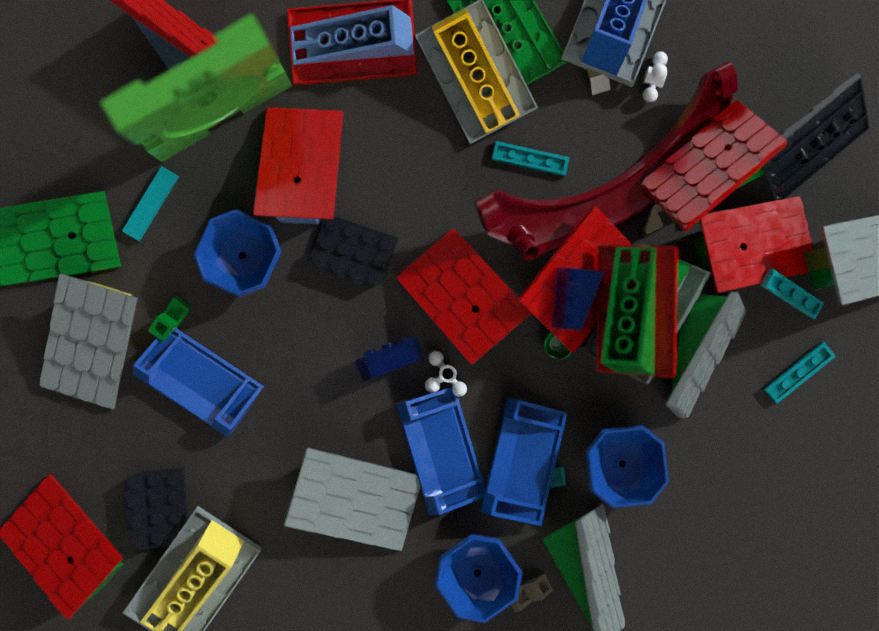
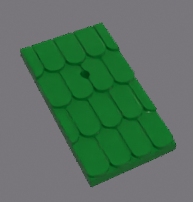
(524, 34)
(38, 244)

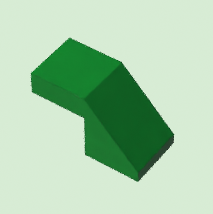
(168, 321)

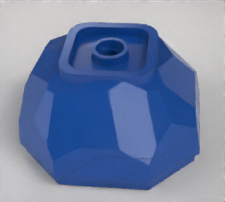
(221, 249)
(641, 476)
(480, 595)

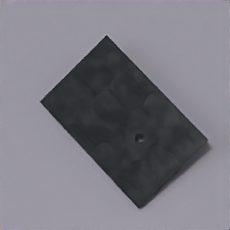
(818, 138)

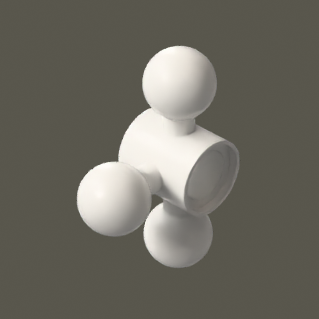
(655, 76)
(433, 384)

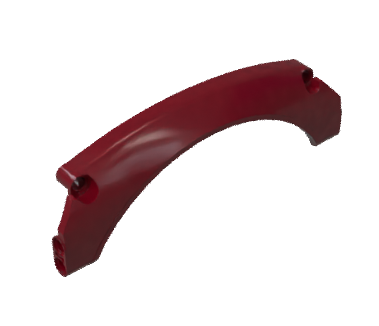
(543, 225)

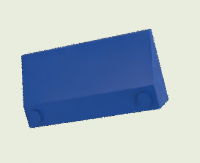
(198, 381)
(441, 451)
(524, 462)

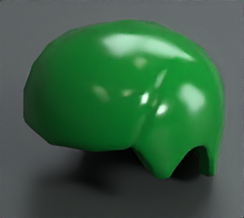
(555, 347)

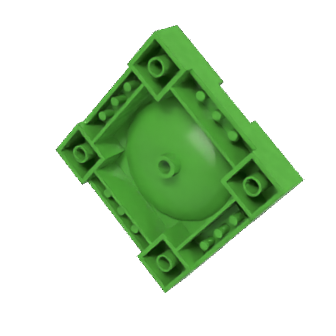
(200, 92)

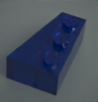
(574, 296)
(389, 358)

